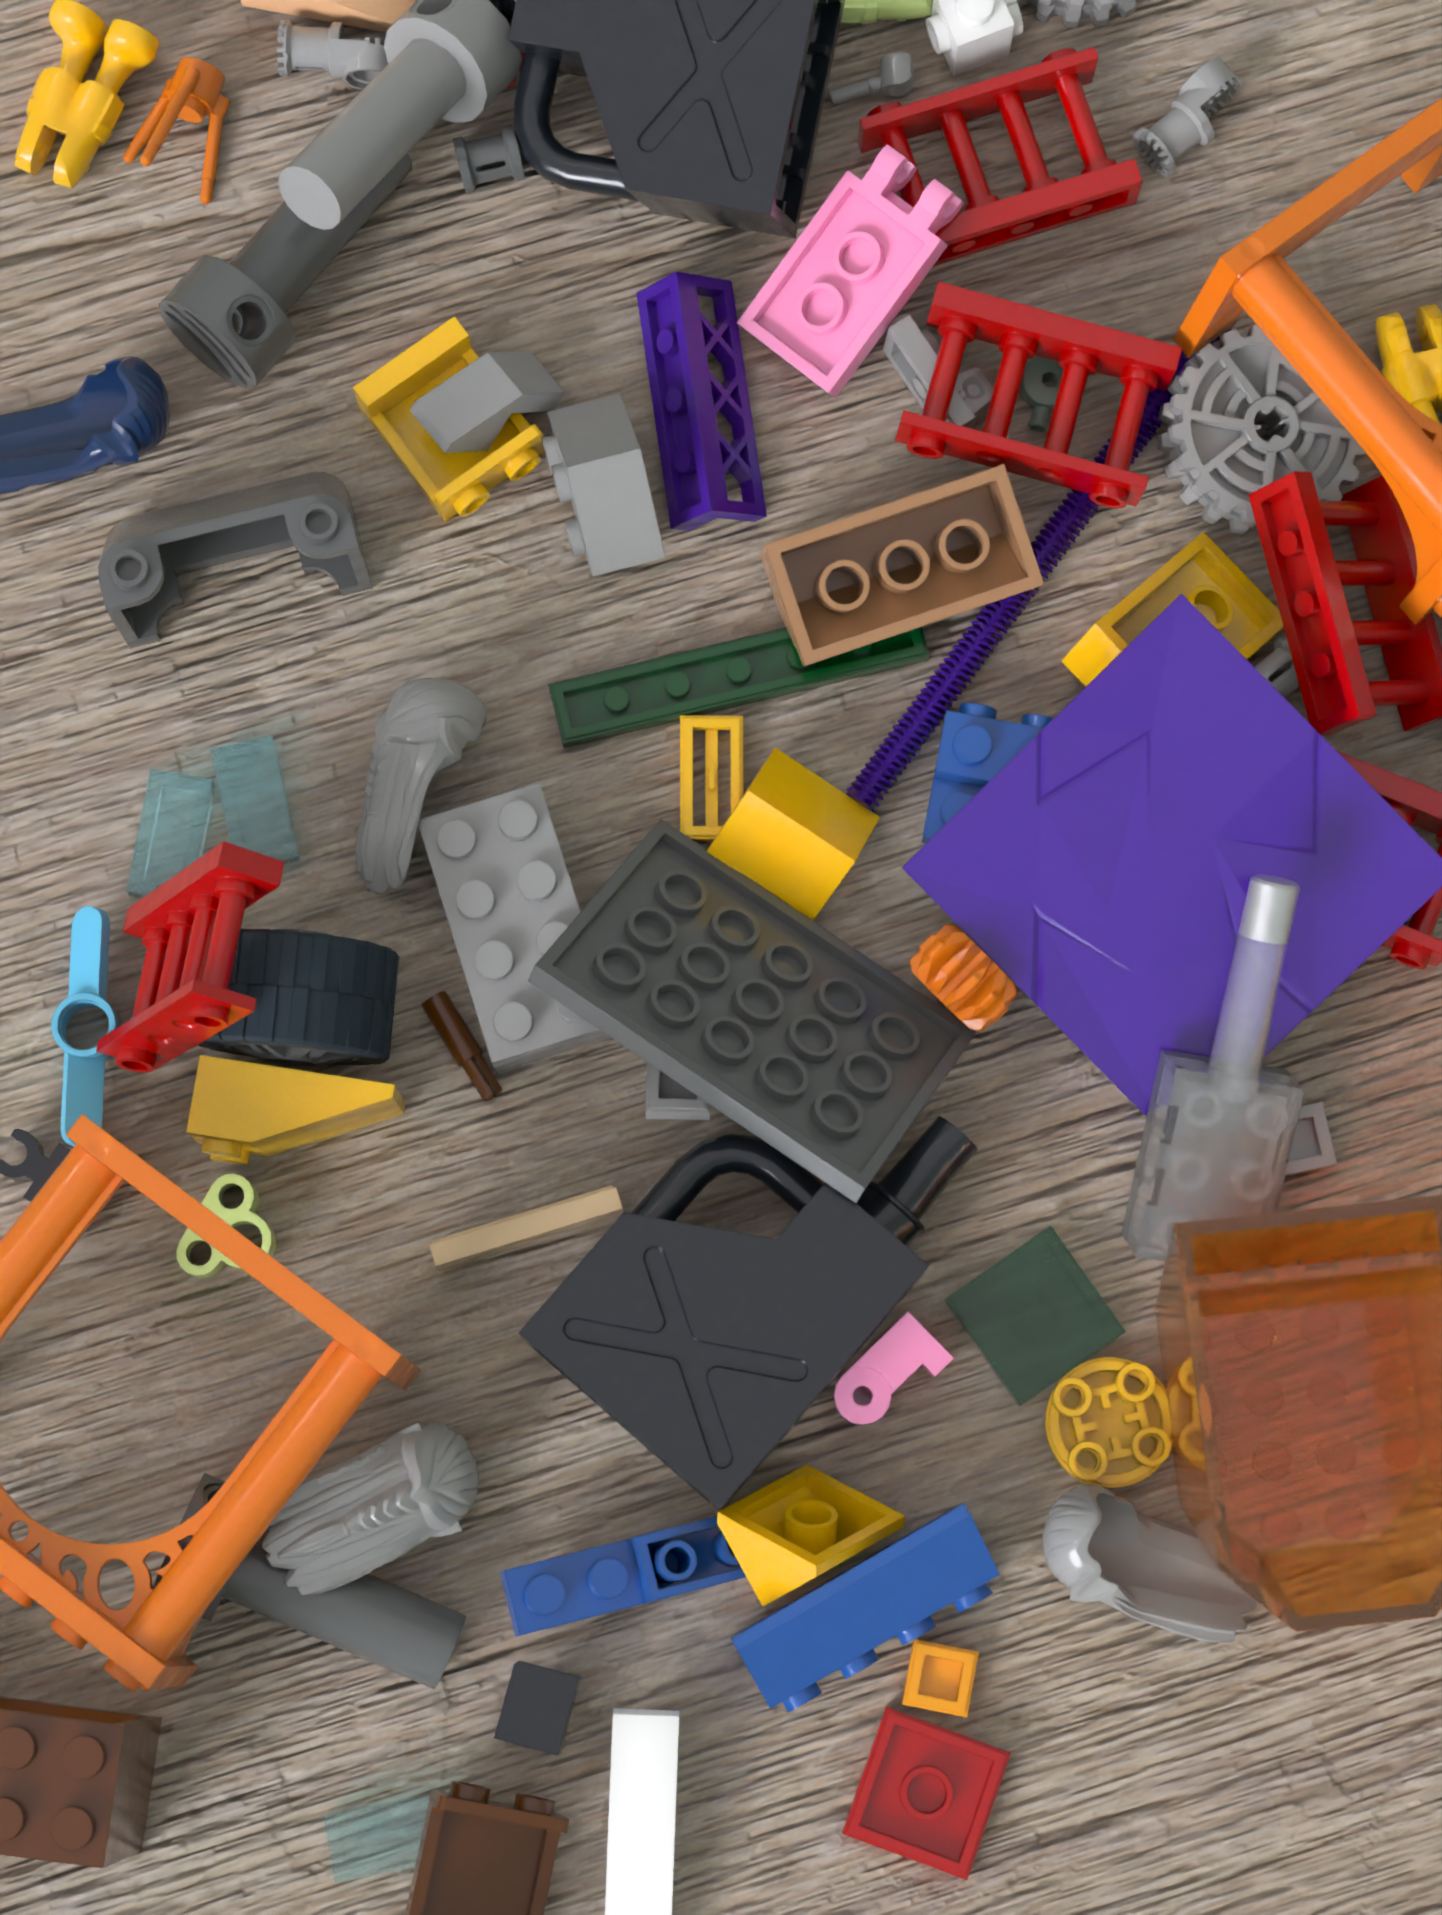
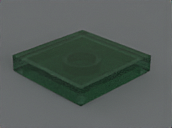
(1034, 1316)

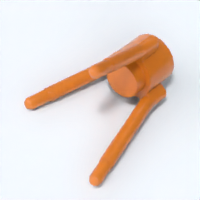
(190, 96)

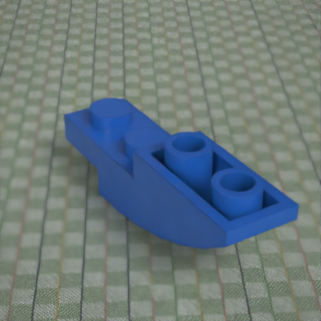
(618, 1576)

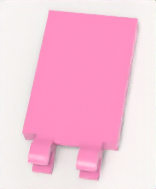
(851, 271)

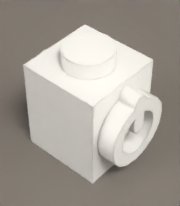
(973, 31)

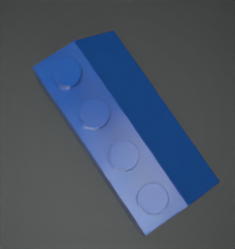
(865, 1607)

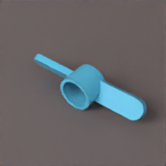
(87, 988)

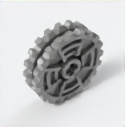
(1215, 435)

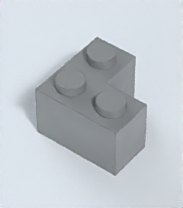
(605, 477)

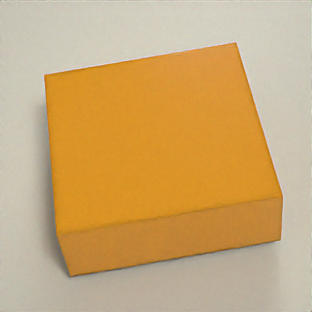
(940, 1678)

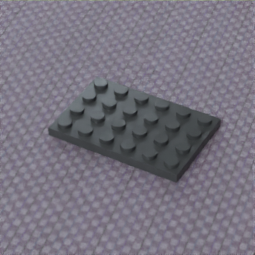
(754, 1008)

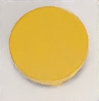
(1109, 1422)

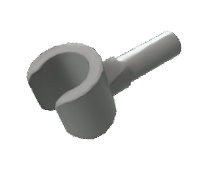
(894, 82)

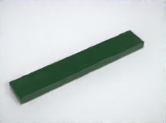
(712, 681)

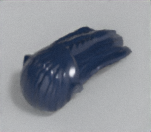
(108, 421)

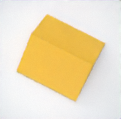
(794, 834)
(801, 1529)

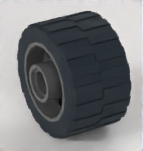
(315, 1001)

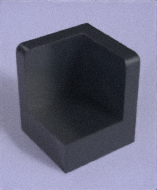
(537, 1707)

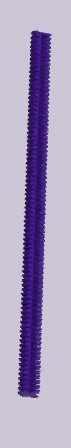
(988, 627)

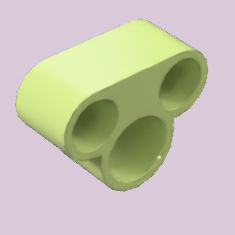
(234, 1217)

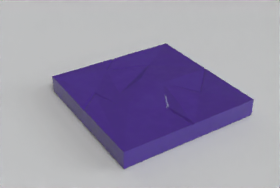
(1127, 842)

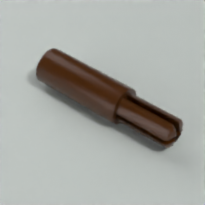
(461, 1044)

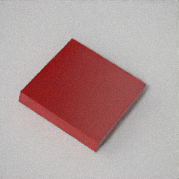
(926, 1793)

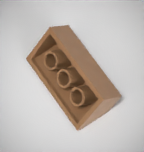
(901, 565)

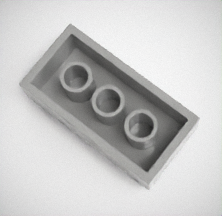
(505, 909)

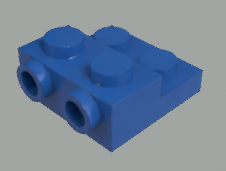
(970, 755)

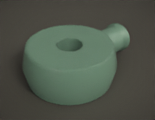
(1037, 394)

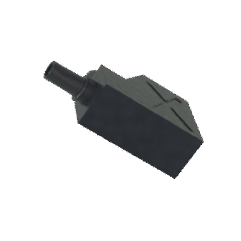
(698, 97)
(730, 1336)

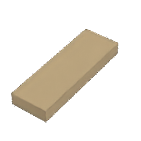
(526, 1228)

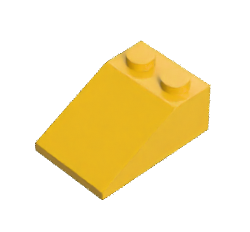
(1207, 582)
(273, 1109)

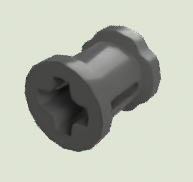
(488, 158)

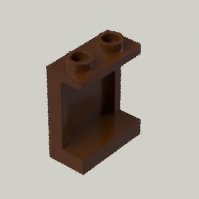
(484, 1854)

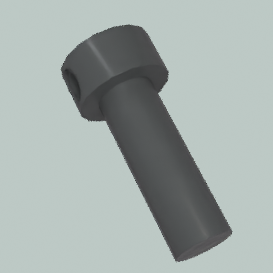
(237, 310)
(360, 1617)

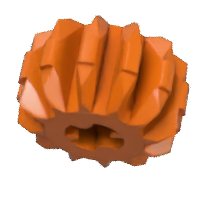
(963, 977)

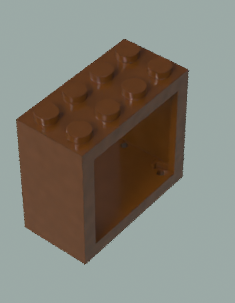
(74, 1781)

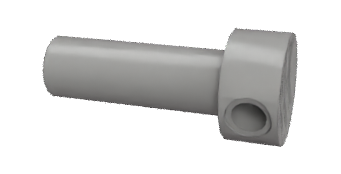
(441, 65)

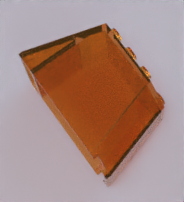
(1311, 1405)

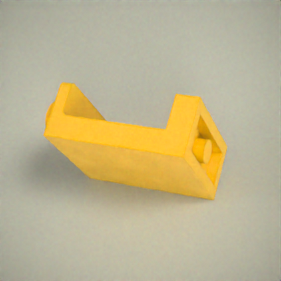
(448, 480)

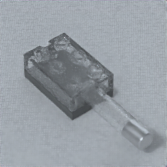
(1223, 1121)

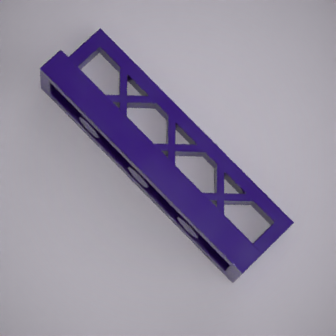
(689, 397)

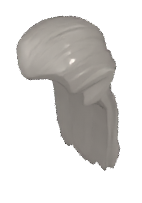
(414, 740)
(374, 1508)
(1140, 1566)

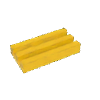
(711, 725)

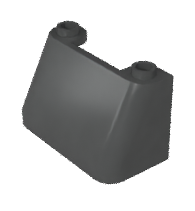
(153, 548)

